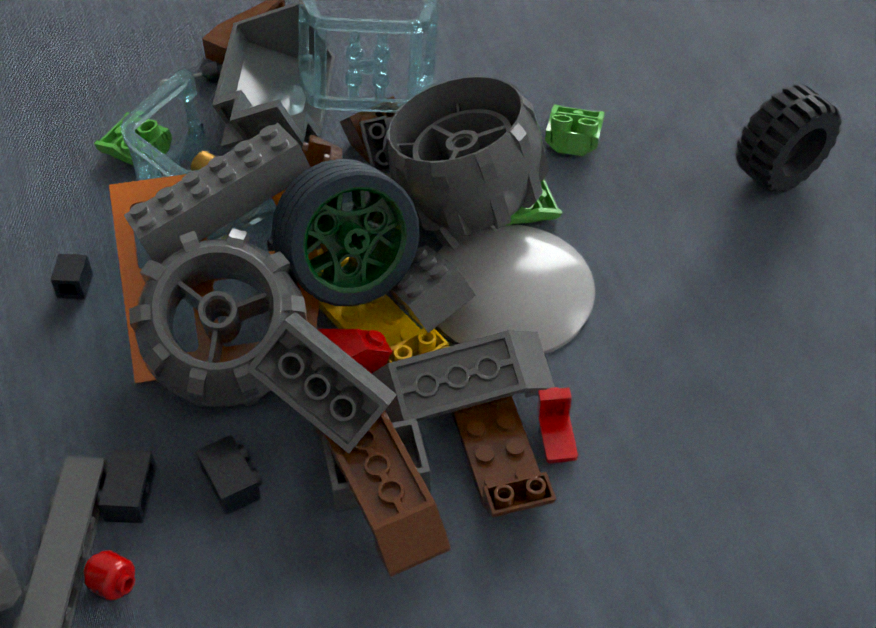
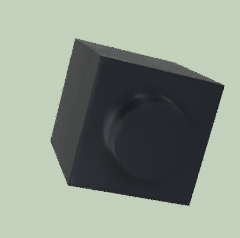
(71, 276)

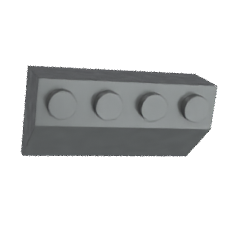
(321, 381)

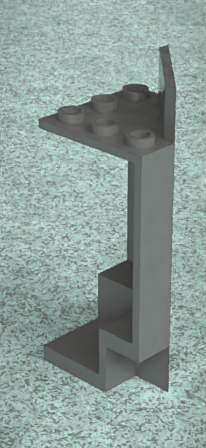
(262, 82)

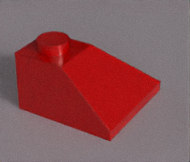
(364, 346)

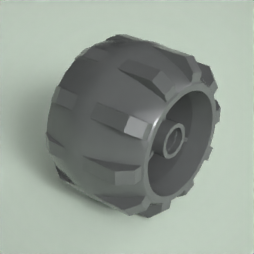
(467, 154)
(168, 283)

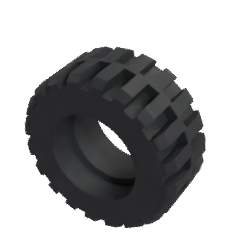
(788, 138)

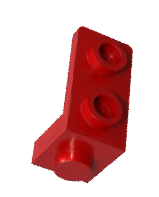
(556, 425)

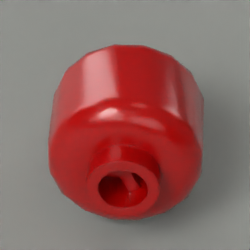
(109, 575)

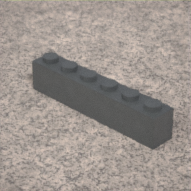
(64, 546)

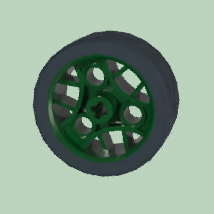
(346, 232)

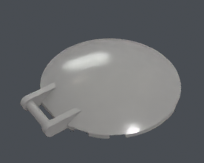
(520, 284)

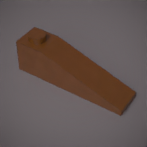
(217, 40)

